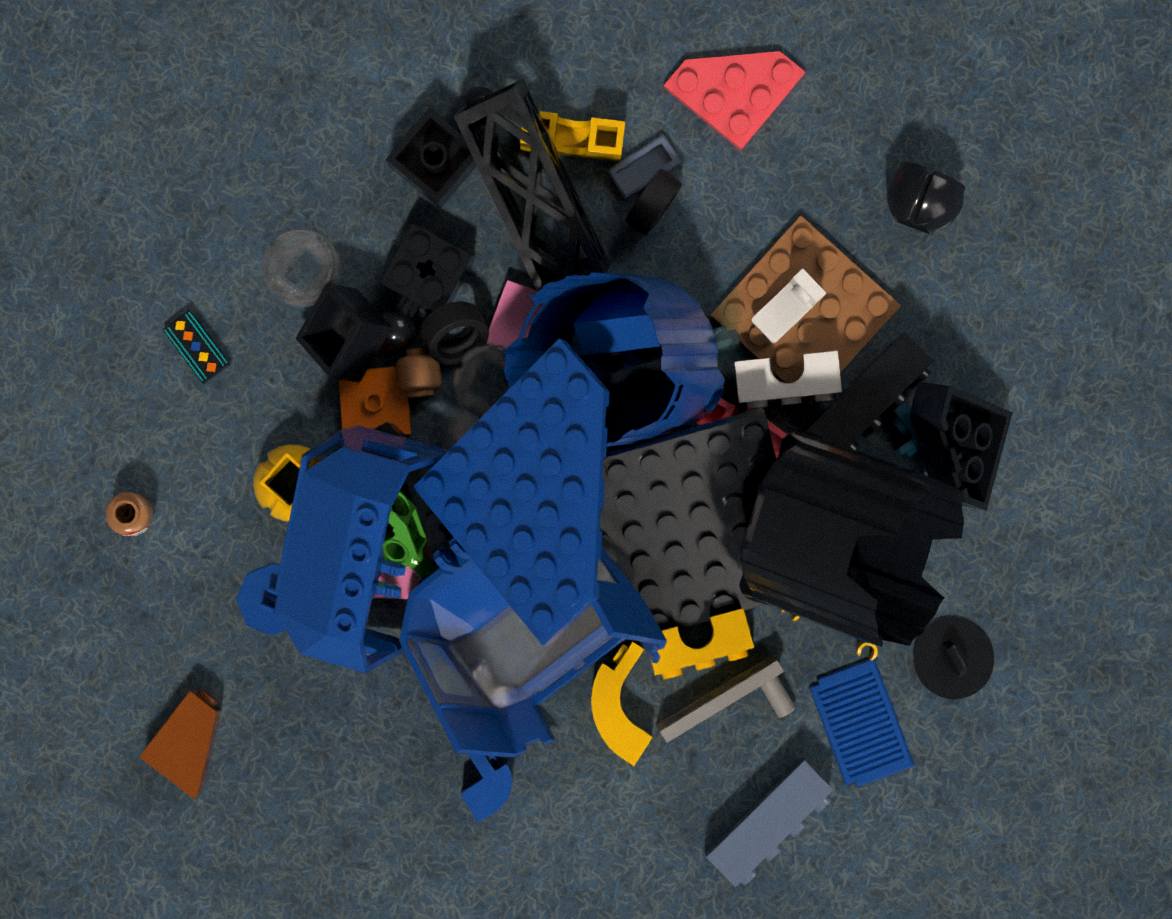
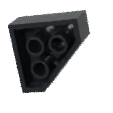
(960, 439)

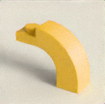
(614, 727)

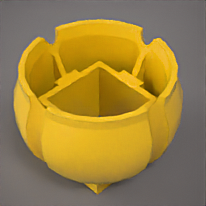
(268, 470)

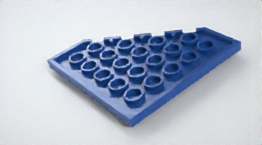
(530, 491)

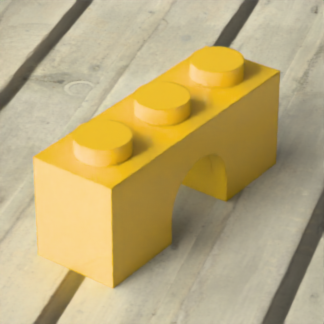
(584, 139)
(729, 638)

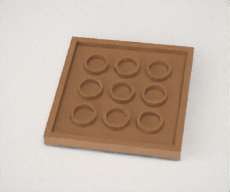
(839, 322)

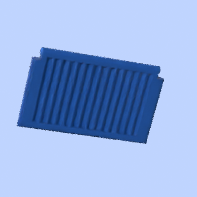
(861, 723)

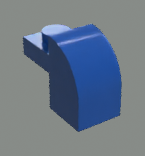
(492, 790)

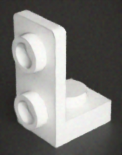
(788, 306)

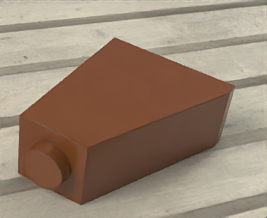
(186, 742)

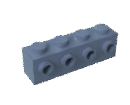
(769, 822)

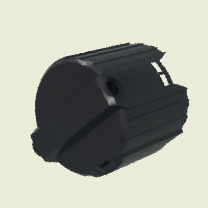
(847, 540)

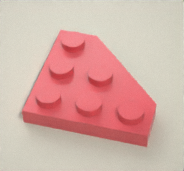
(735, 91)

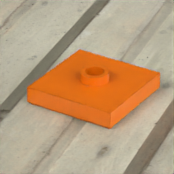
(375, 401)

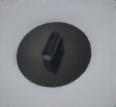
(953, 658)

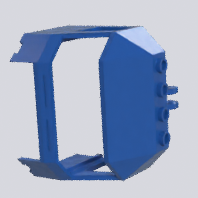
(337, 545)

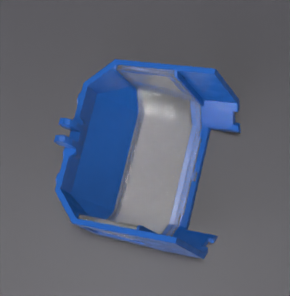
(489, 668)

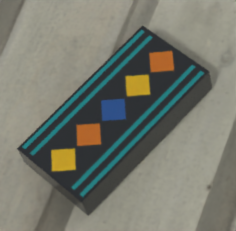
(196, 347)

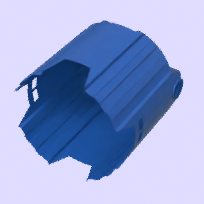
(681, 330)

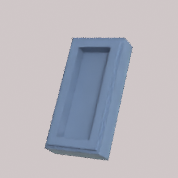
(640, 167)

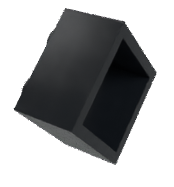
(343, 332)

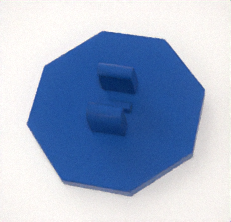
(258, 600)

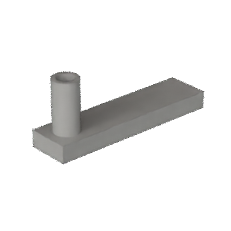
(760, 675)

